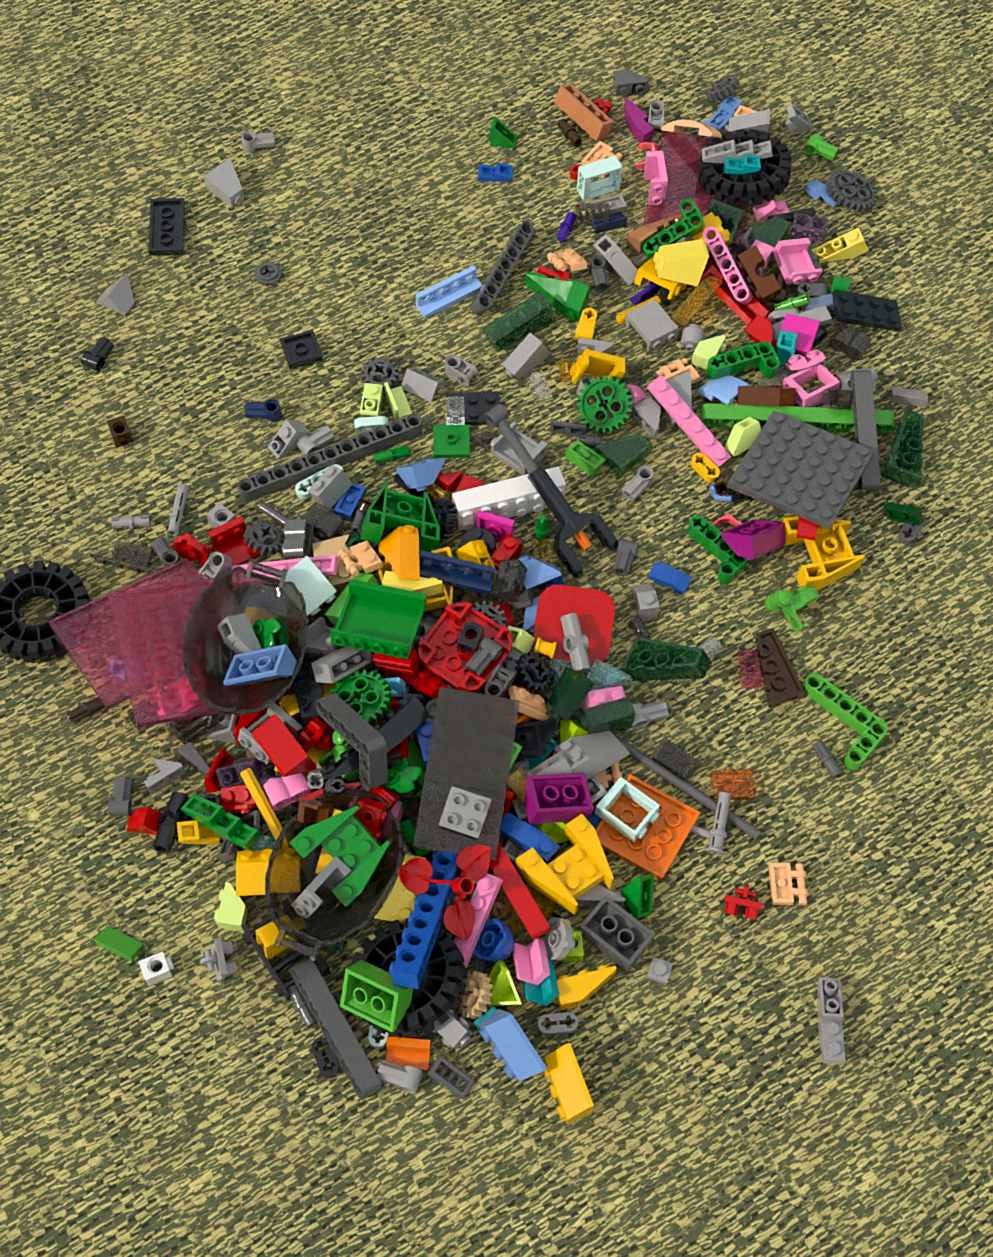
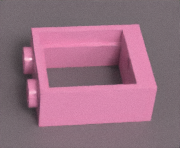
(802, 398)

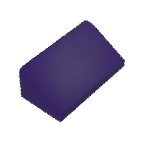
(645, 293)

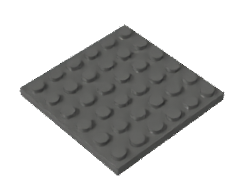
(801, 469)

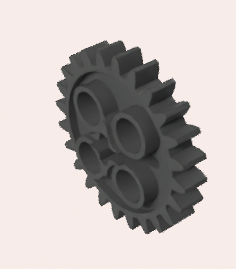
(851, 190)

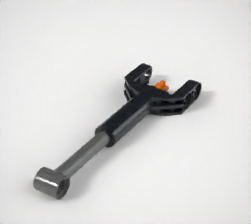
(570, 522)

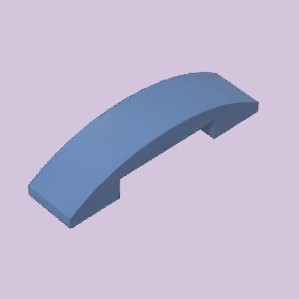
(722, 115)

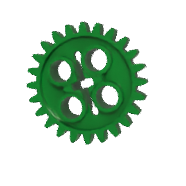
(618, 395)
(360, 699)

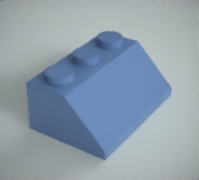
(260, 666)
(511, 1046)

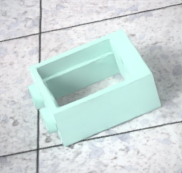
(598, 188)
(637, 796)

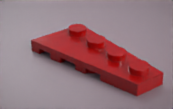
(422, 681)

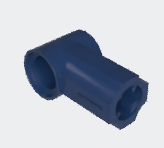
(264, 410)

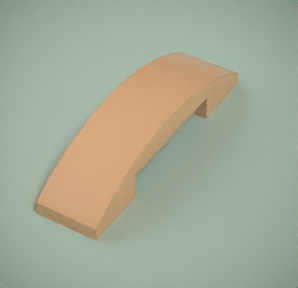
(679, 125)

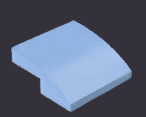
(722, 388)

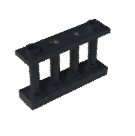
(281, 988)

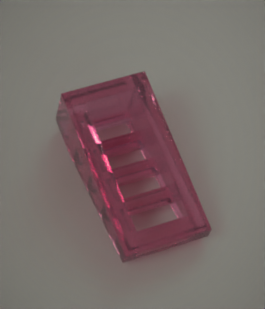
(749, 681)

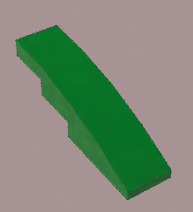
(220, 822)

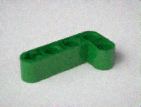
(671, 232)
(745, 358)
(701, 531)

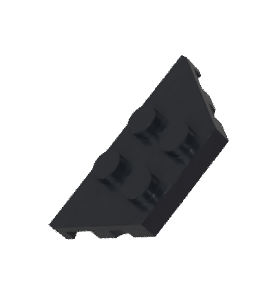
(534, 737)

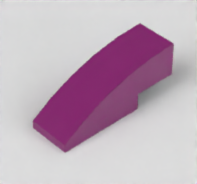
(637, 122)

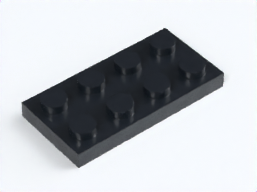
(166, 226)
(866, 310)

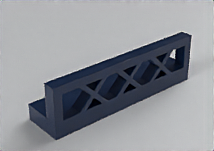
(455, 574)

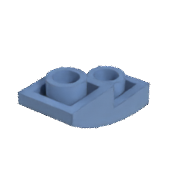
(817, 189)

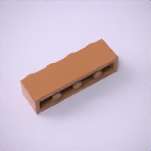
(583, 112)

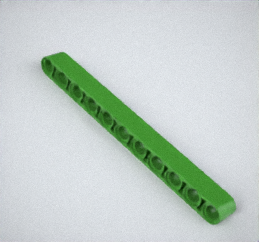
(824, 418)

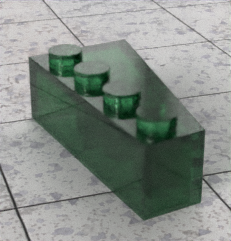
(517, 323)
(905, 454)
(664, 661)

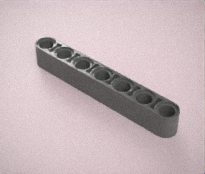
(502, 268)
(865, 425)
(336, 1029)

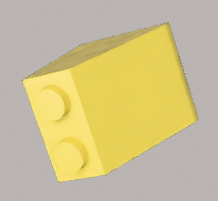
(682, 261)

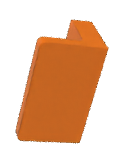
(408, 1052)

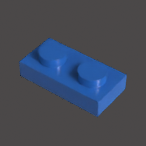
(348, 502)

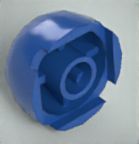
(494, 942)

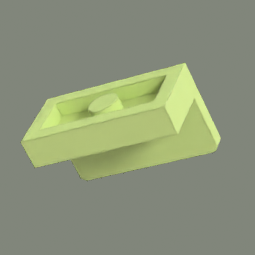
(397, 401)

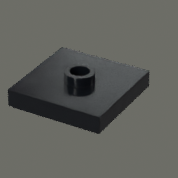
(301, 349)

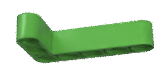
(849, 717)

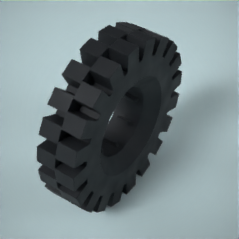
(752, 186)
(36, 640)
(440, 984)

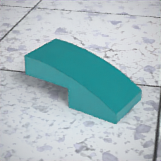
(742, 166)
(786, 345)

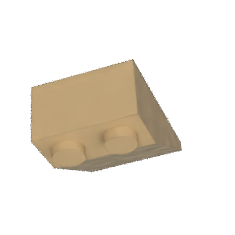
(331, 547)

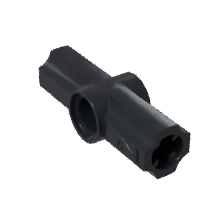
(168, 823)

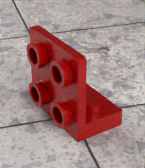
(230, 541)

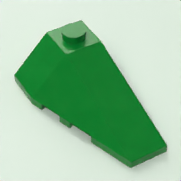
(565, 296)

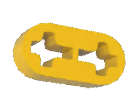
(705, 467)

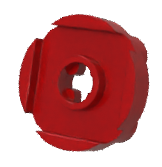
(191, 549)

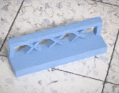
(449, 293)

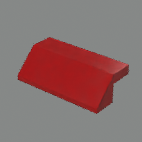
(747, 312)

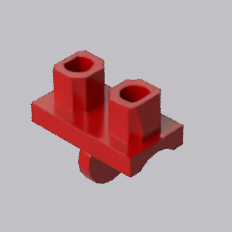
(321, 740)
(752, 907)

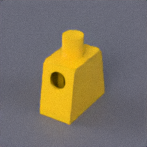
(266, 938)

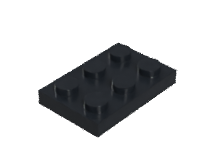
(477, 404)

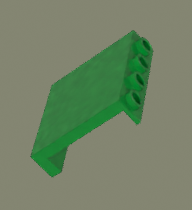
(379, 619)

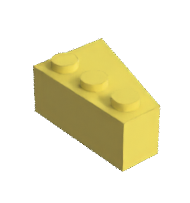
(400, 900)

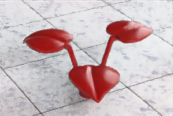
(474, 862)

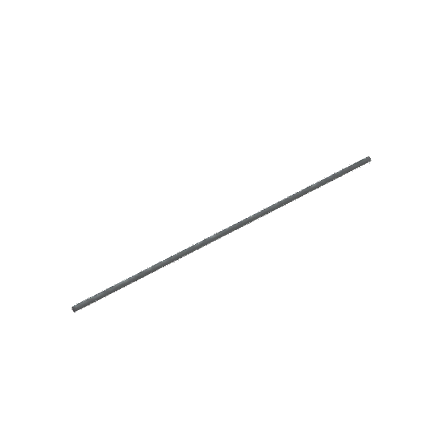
(634, 753)

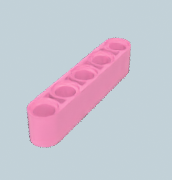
(722, 259)

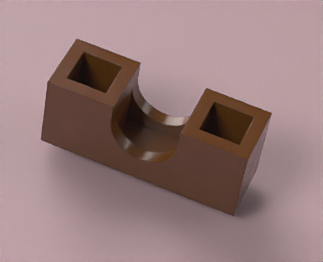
(765, 287)

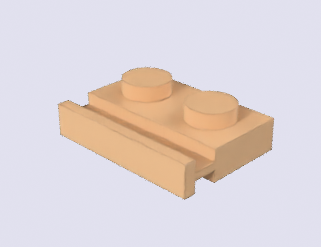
(530, 704)

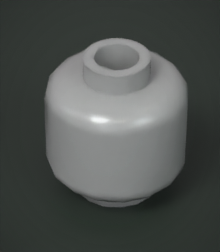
(692, 336)

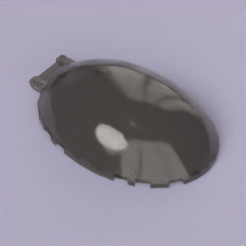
(260, 598)
(291, 874)

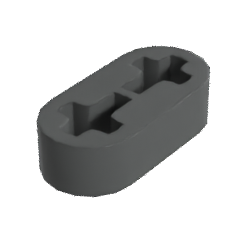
(914, 533)

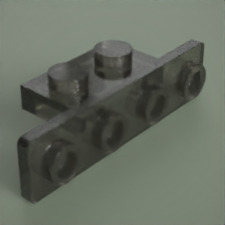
(129, 555)

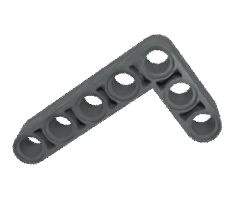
(360, 735)

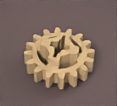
(476, 995)

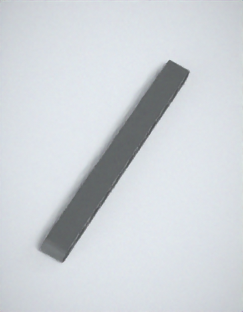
(342, 453)

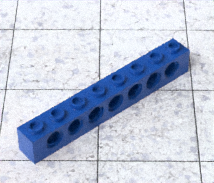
(424, 924)

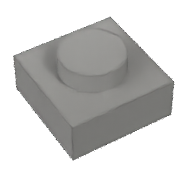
(659, 970)

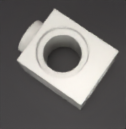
(149, 963)

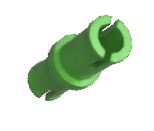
(793, 302)

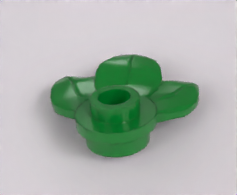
(264, 632)
(402, 777)

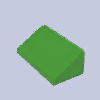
(585, 458)
(119, 943)

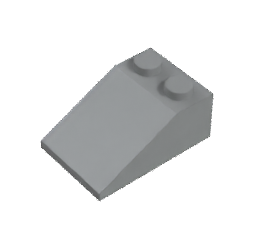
(592, 752)

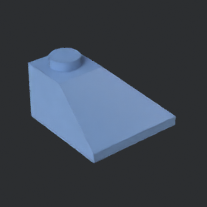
(420, 473)
(538, 571)

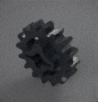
(446, 516)
(534, 672)

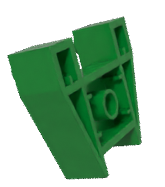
(401, 509)
(349, 841)

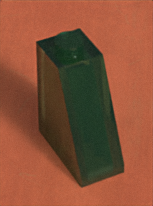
(772, 231)
(624, 452)
(568, 694)
(611, 716)

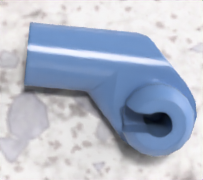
(725, 498)

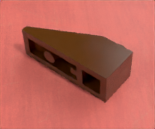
(766, 395)

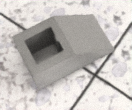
(286, 437)

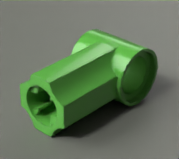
(817, 146)

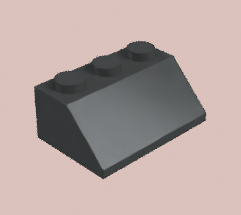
(616, 934)

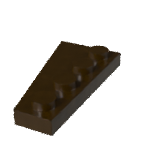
(777, 671)

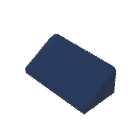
(617, 221)

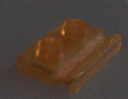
(735, 782)

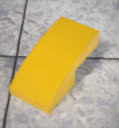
(195, 833)

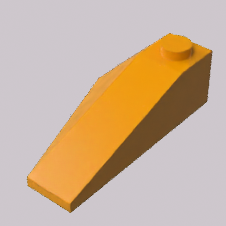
(402, 552)

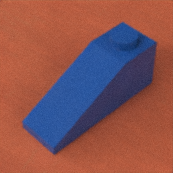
(527, 836)

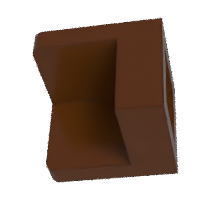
(313, 810)

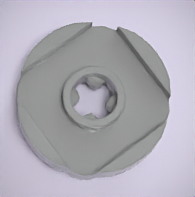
(559, 939)

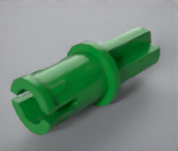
(391, 454)
(541, 527)

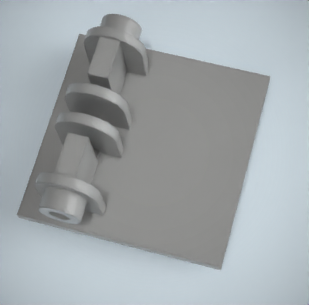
(465, 812)

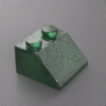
(729, 215)

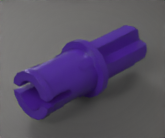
(566, 227)

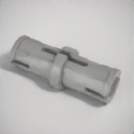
(131, 522)

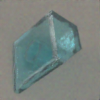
(607, 676)

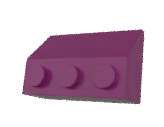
(755, 537)
(557, 798)

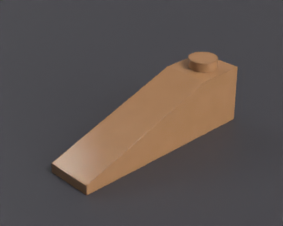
(637, 237)

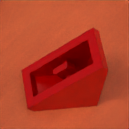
(144, 821)

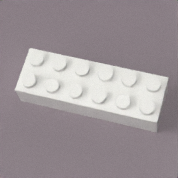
(502, 498)

